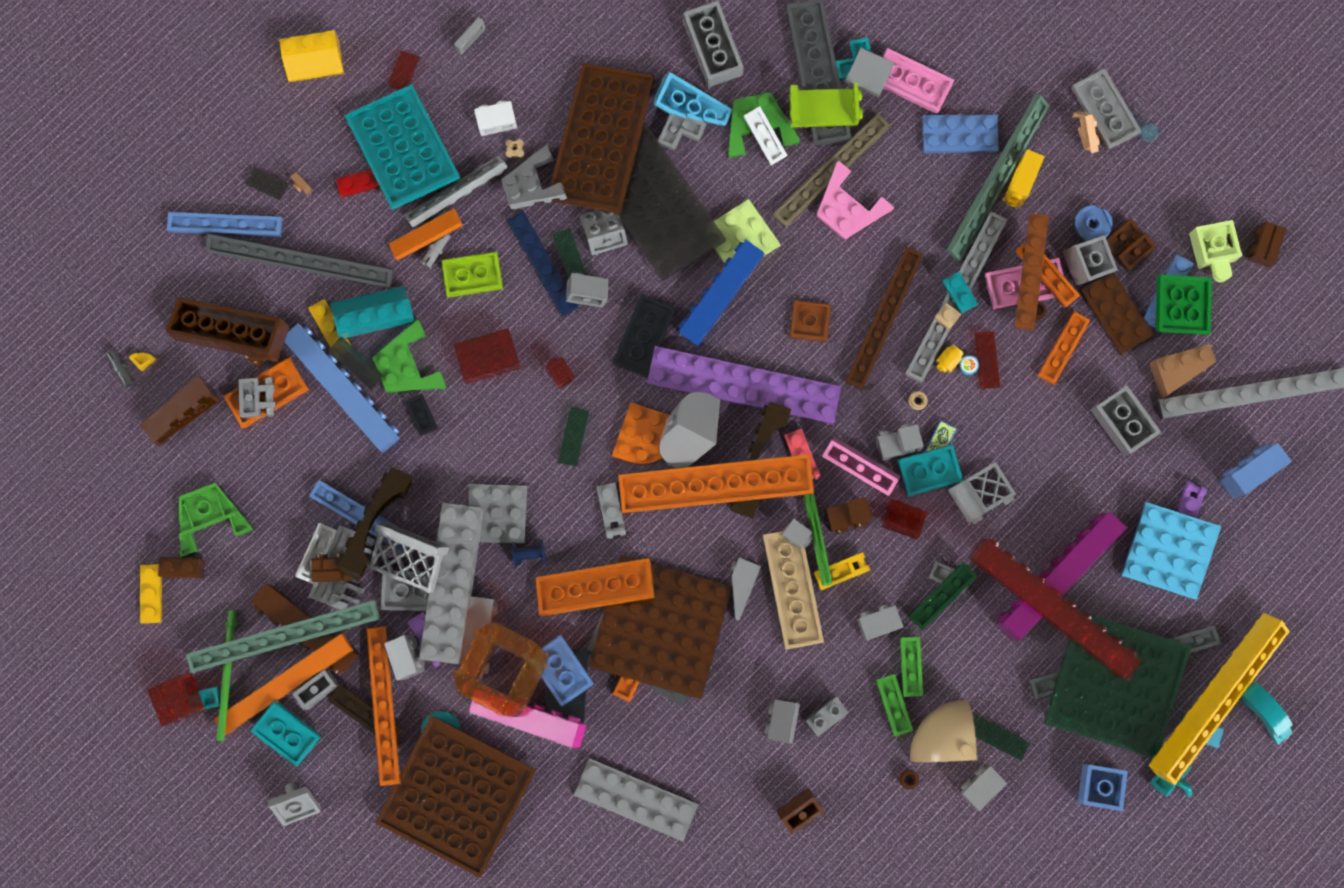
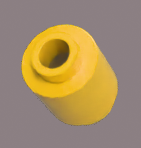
(949, 359)

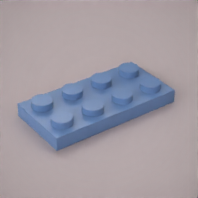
(960, 133)

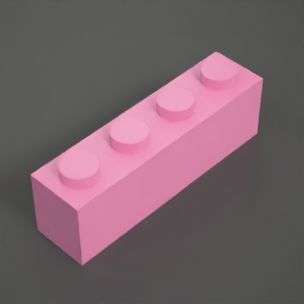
(861, 466)

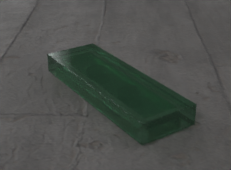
(569, 252)
(573, 437)
(1000, 738)

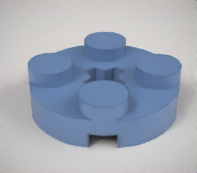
(1096, 214)

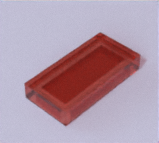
(403, 70)

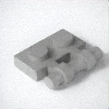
(250, 397)

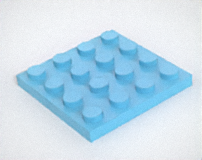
(1170, 550)

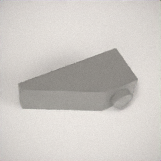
(742, 582)

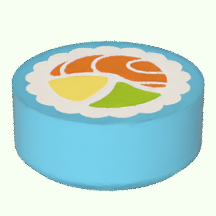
(968, 365)

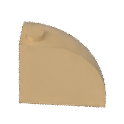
(946, 735)

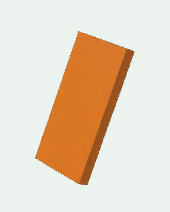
(287, 384)

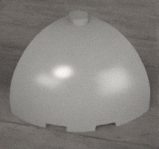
(690, 429)

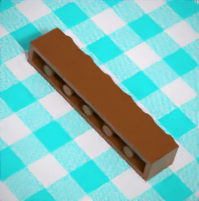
(1031, 272)

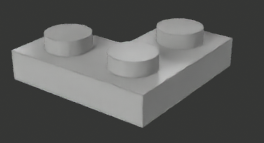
(678, 126)

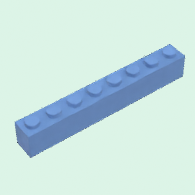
(340, 388)

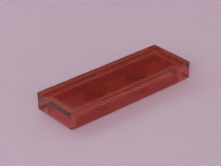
(987, 360)

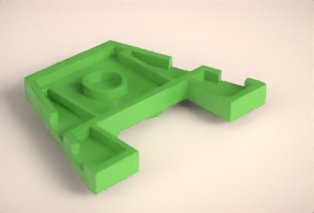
(773, 114)
(398, 365)
(203, 509)

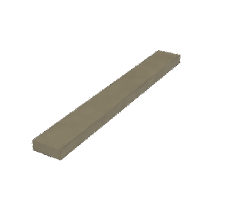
(819, 181)

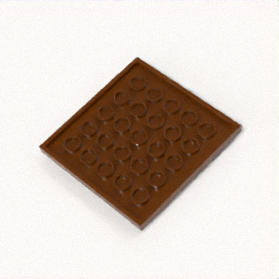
(665, 637)
(456, 796)

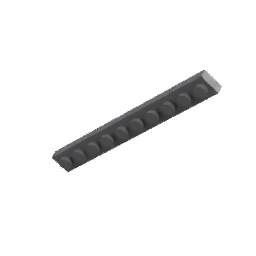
(299, 260)
(1198, 639)

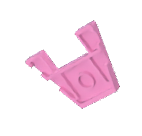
(842, 211)

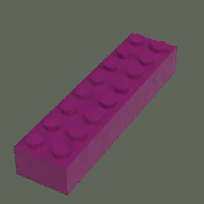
(1064, 571)

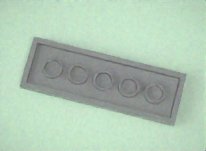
(636, 799)

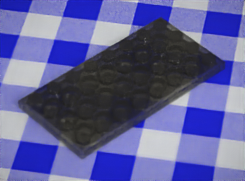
(665, 212)

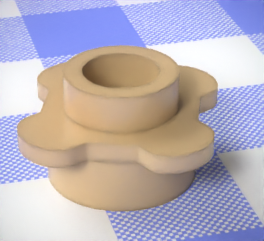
(514, 153)

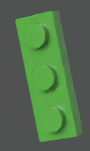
(911, 666)
(894, 705)

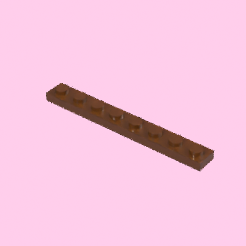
(884, 318)

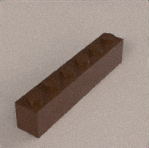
(285, 612)

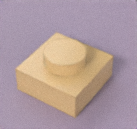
(947, 316)

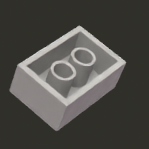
(1125, 421)

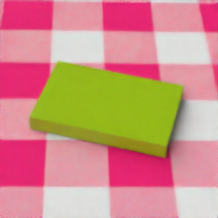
(472, 274)

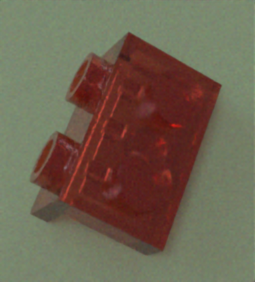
(904, 519)

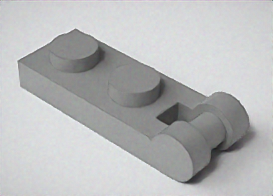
(611, 510)

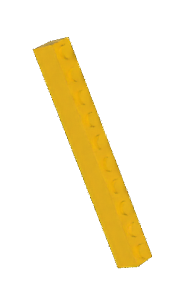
(1219, 698)

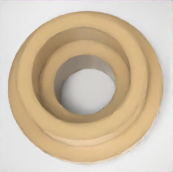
(918, 394)

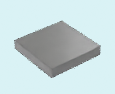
(870, 72)

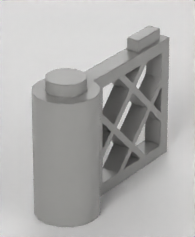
(968, 499)

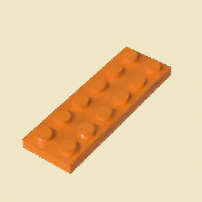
(594, 587)

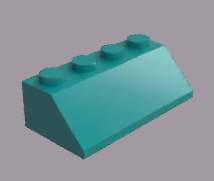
(372, 312)

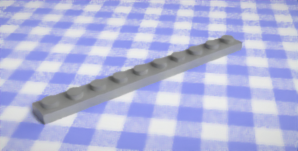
(969, 270)
(1251, 393)

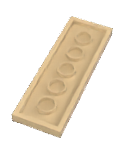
(793, 592)

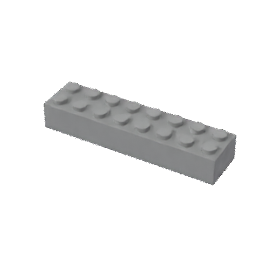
(450, 602)

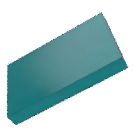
(929, 470)
(286, 733)

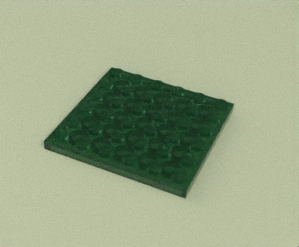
(1116, 710)

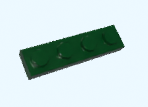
(942, 596)

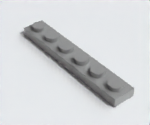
(455, 191)

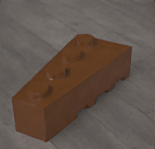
(180, 410)

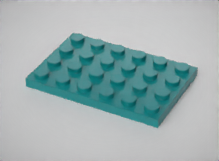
(402, 147)

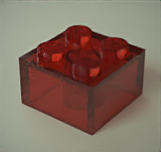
(176, 699)

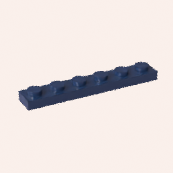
(541, 262)

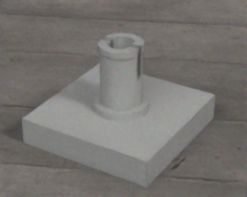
(294, 804)

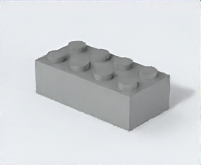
(713, 44)

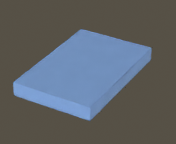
(564, 672)

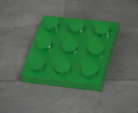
(1183, 304)

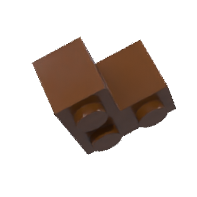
(848, 515)

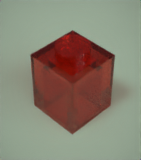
(560, 372)

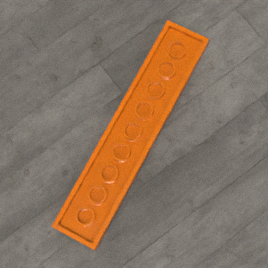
(716, 484)

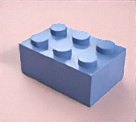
(1254, 470)

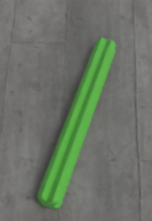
(818, 541)

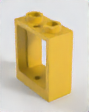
(1023, 178)

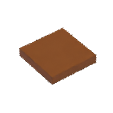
(810, 321)

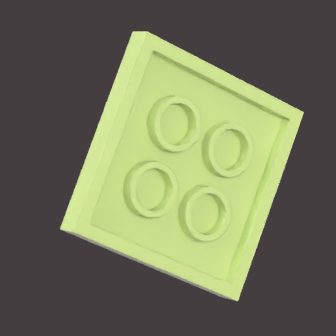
(741, 225)

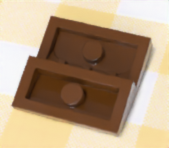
(1129, 244)

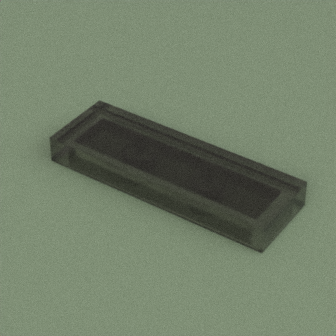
(355, 363)

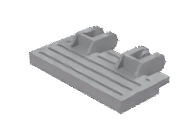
(332, 592)

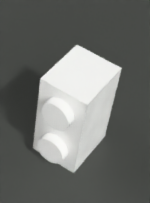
(495, 118)

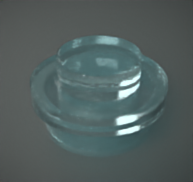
(1149, 132)

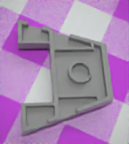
(524, 185)

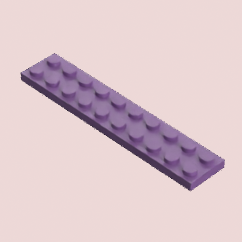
(743, 384)

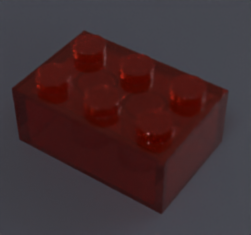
(487, 356)

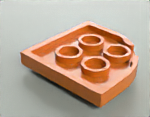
(640, 436)

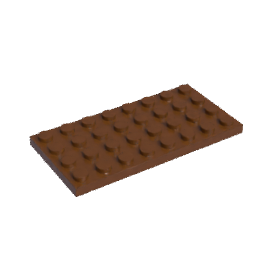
(602, 137)

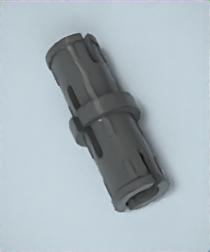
(120, 369)

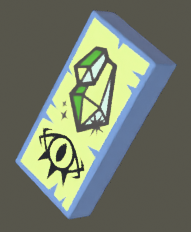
(942, 436)

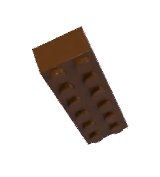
(227, 329)

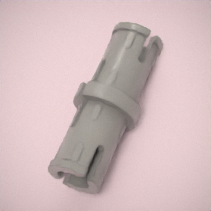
(434, 250)

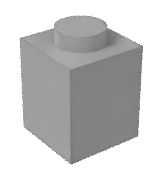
(797, 534)

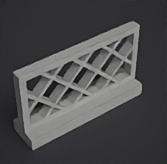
(408, 540)

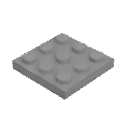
(503, 512)

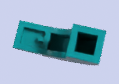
(1268, 711)

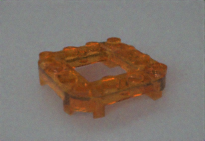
(476, 658)

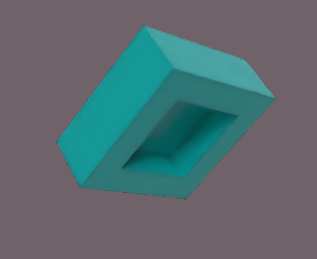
(210, 697)

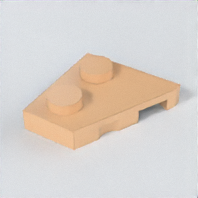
(1087, 131)

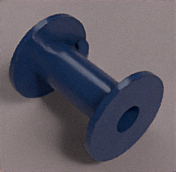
(528, 553)

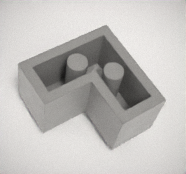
(900, 443)

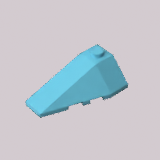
(687, 101)

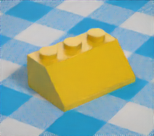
(311, 56)

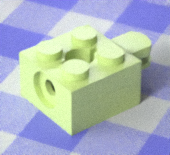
(1222, 250)

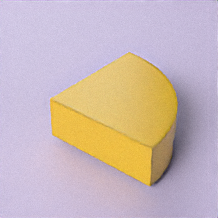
(142, 360)

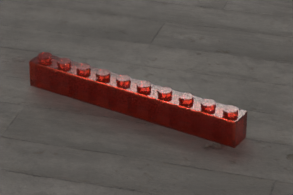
(1055, 609)

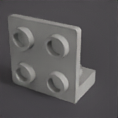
(603, 231)

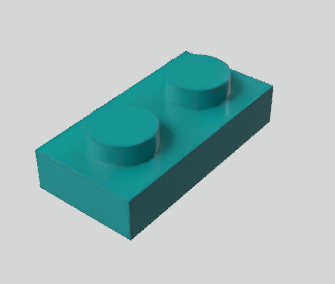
(960, 292)

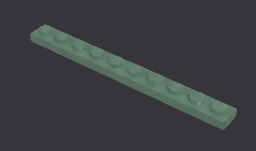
(998, 177)
(283, 636)

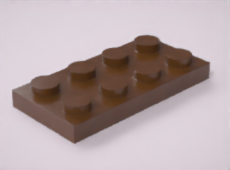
(1116, 313)

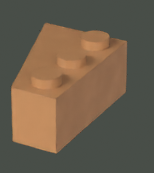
(1177, 369)

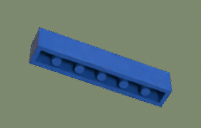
(721, 293)

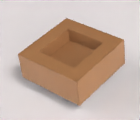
(299, 184)

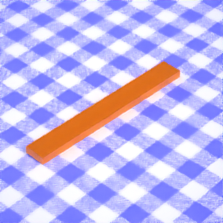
(286, 682)
(383, 707)

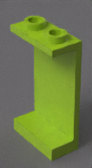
(825, 107)

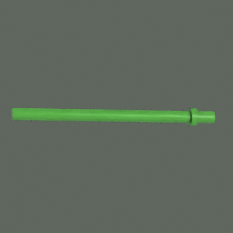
(231, 624)

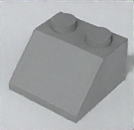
(1090, 260)
(782, 721)

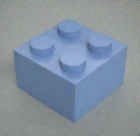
(1102, 787)

